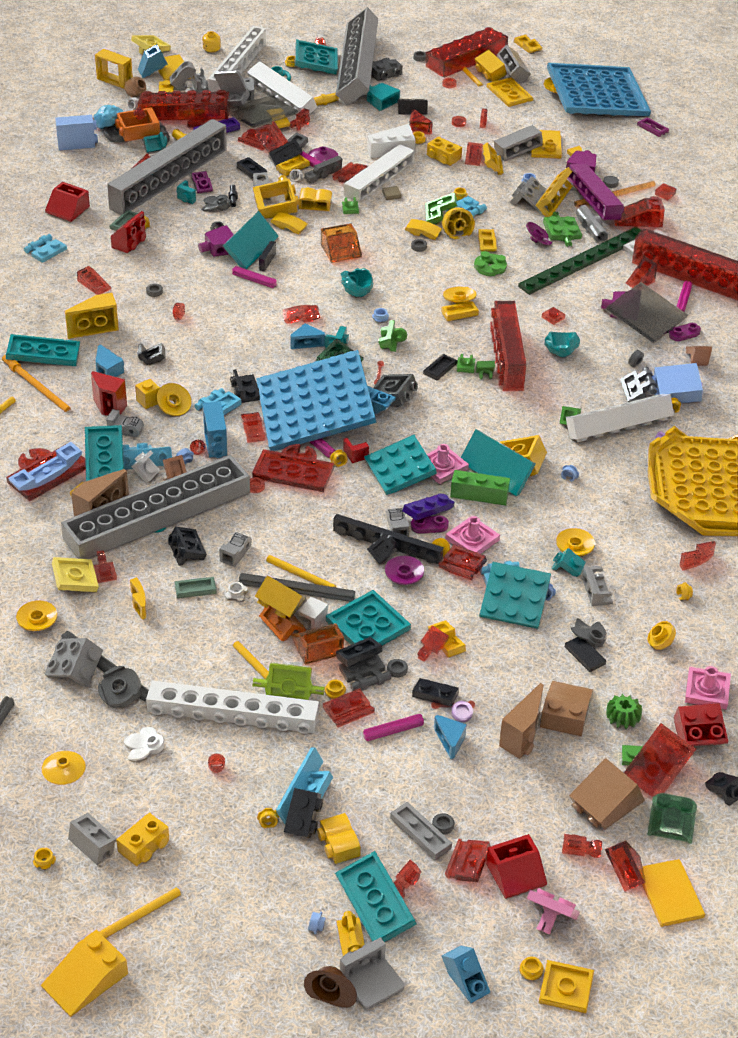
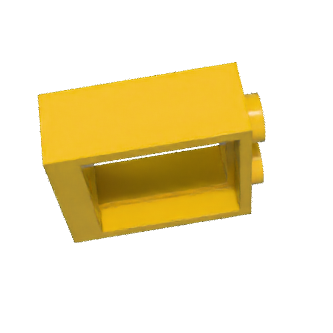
(124, 67)
(275, 189)

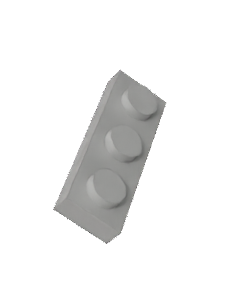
(421, 830)

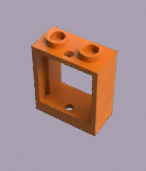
(136, 129)

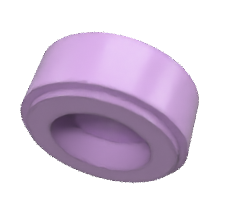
(462, 711)

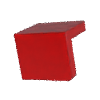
(357, 452)

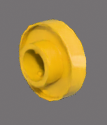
(661, 635)

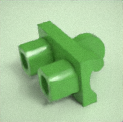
(391, 336)

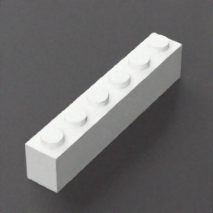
(281, 88)
(379, 172)
(620, 416)

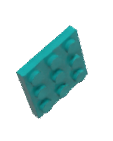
(316, 57)
(400, 465)
(515, 595)
(369, 618)

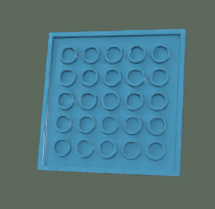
(598, 89)
(315, 400)

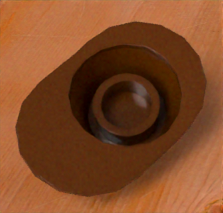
(330, 986)

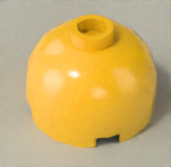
(458, 220)

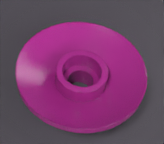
(323, 153)
(538, 234)
(404, 570)

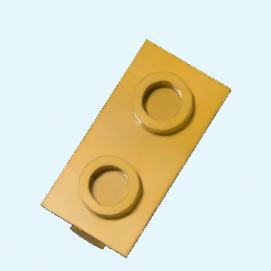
(350, 933)

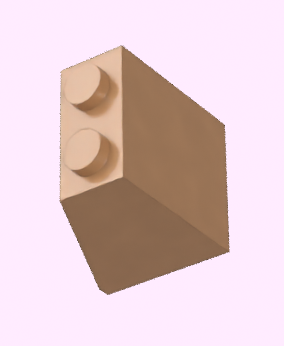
(606, 795)

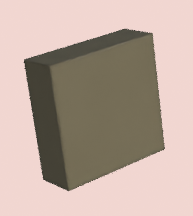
(391, 193)

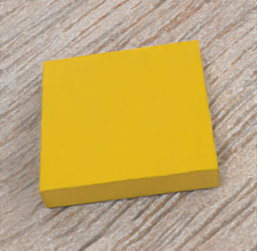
(566, 986)

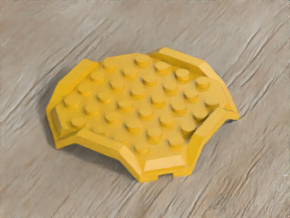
(696, 480)

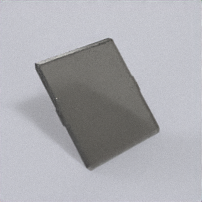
(262, 111)
(647, 312)

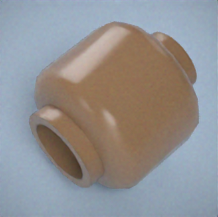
(135, 86)

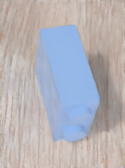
(76, 132)
(680, 382)

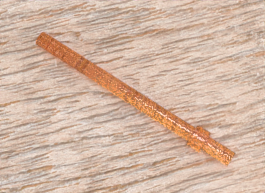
(621, 192)

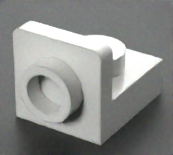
(145, 467)

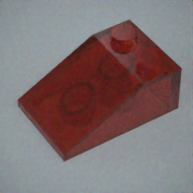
(643, 213)
(659, 761)

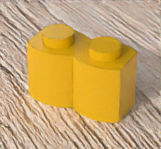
(315, 199)
(339, 838)

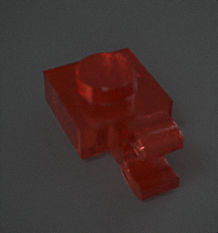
(301, 119)
(103, 570)
(432, 641)
(407, 876)

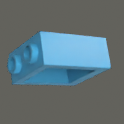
(215, 429)

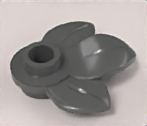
(220, 202)
(592, 634)

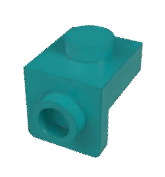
(155, 142)
(186, 193)
(341, 335)
(569, 561)

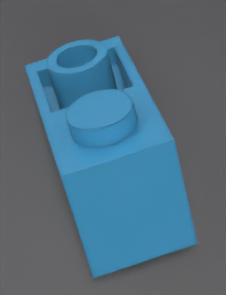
(151, 61)
(108, 362)
(380, 400)
(466, 972)

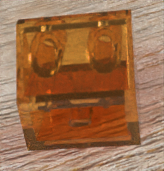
(340, 243)
(318, 642)

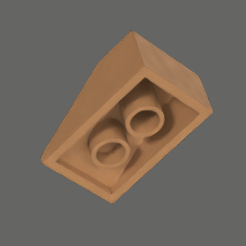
(100, 491)
(566, 708)
(520, 724)

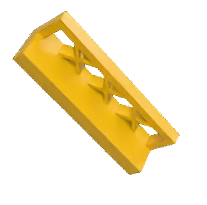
(551, 193)

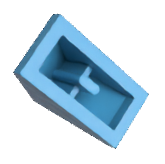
(307, 337)
(450, 734)

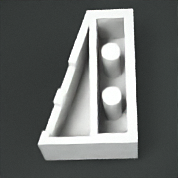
(385, 141)

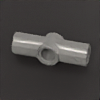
(592, 223)

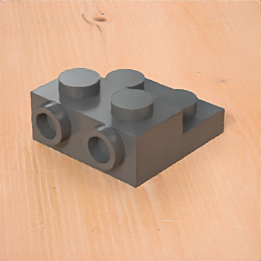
(386, 69)
(397, 385)

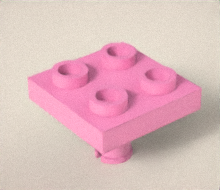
(445, 463)
(473, 535)
(707, 686)
(551, 909)

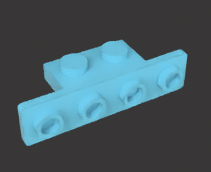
(157, 457)
(307, 778)

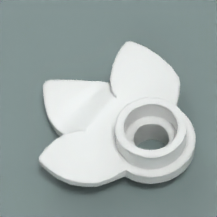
(144, 743)

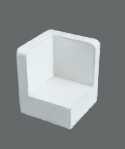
(315, 611)

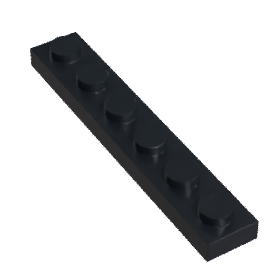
(405, 544)

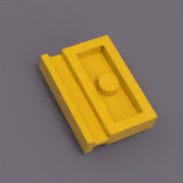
(492, 160)

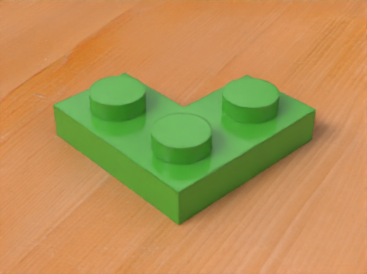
(435, 208)

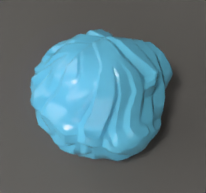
(106, 116)

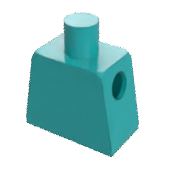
(382, 96)

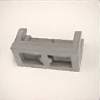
(199, 81)
(596, 586)
(91, 838)

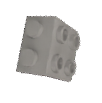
(234, 83)
(530, 191)
(74, 659)
(371, 974)

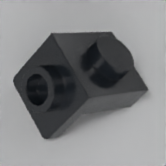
(151, 355)
(383, 548)
(725, 785)

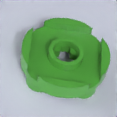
(498, 264)

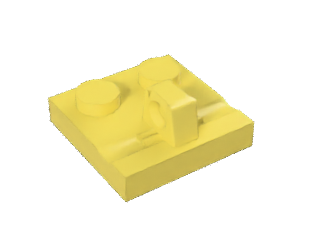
(148, 41)
(74, 574)

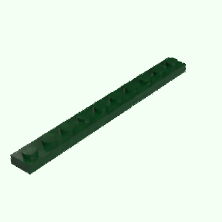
(578, 262)

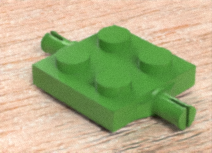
(562, 228)

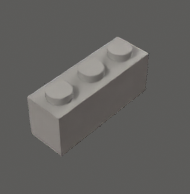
(513, 64)
(518, 142)

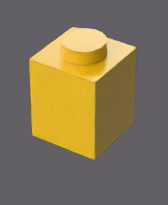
(146, 393)

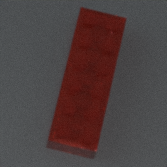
(462, 52)
(187, 105)
(508, 346)

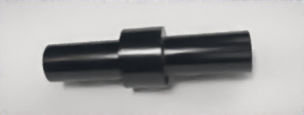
(232, 195)

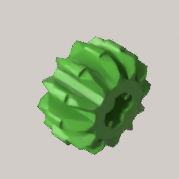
(624, 711)

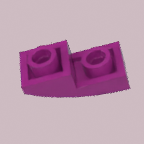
(201, 182)

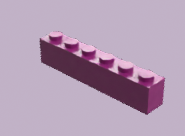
(595, 192)

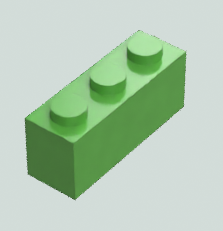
(480, 487)

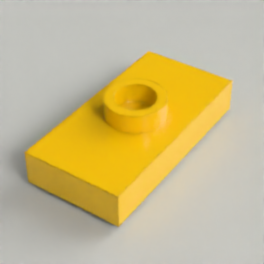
(297, 162)
(459, 311)

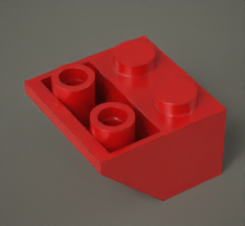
(67, 201)
(129, 234)
(108, 393)
(701, 724)
(516, 866)

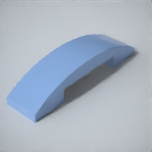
(65, 458)

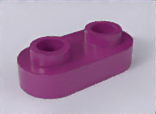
(685, 332)
(430, 524)

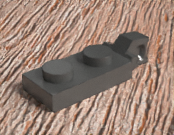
(323, 169)

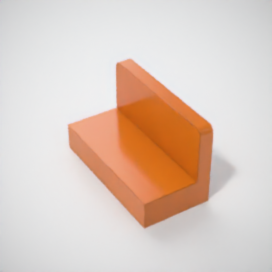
(281, 627)

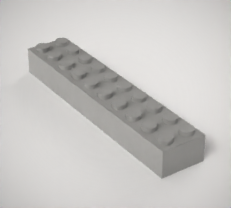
(357, 57)
(167, 167)
(155, 507)

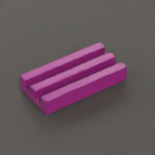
(653, 127)

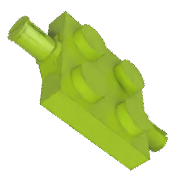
(289, 682)

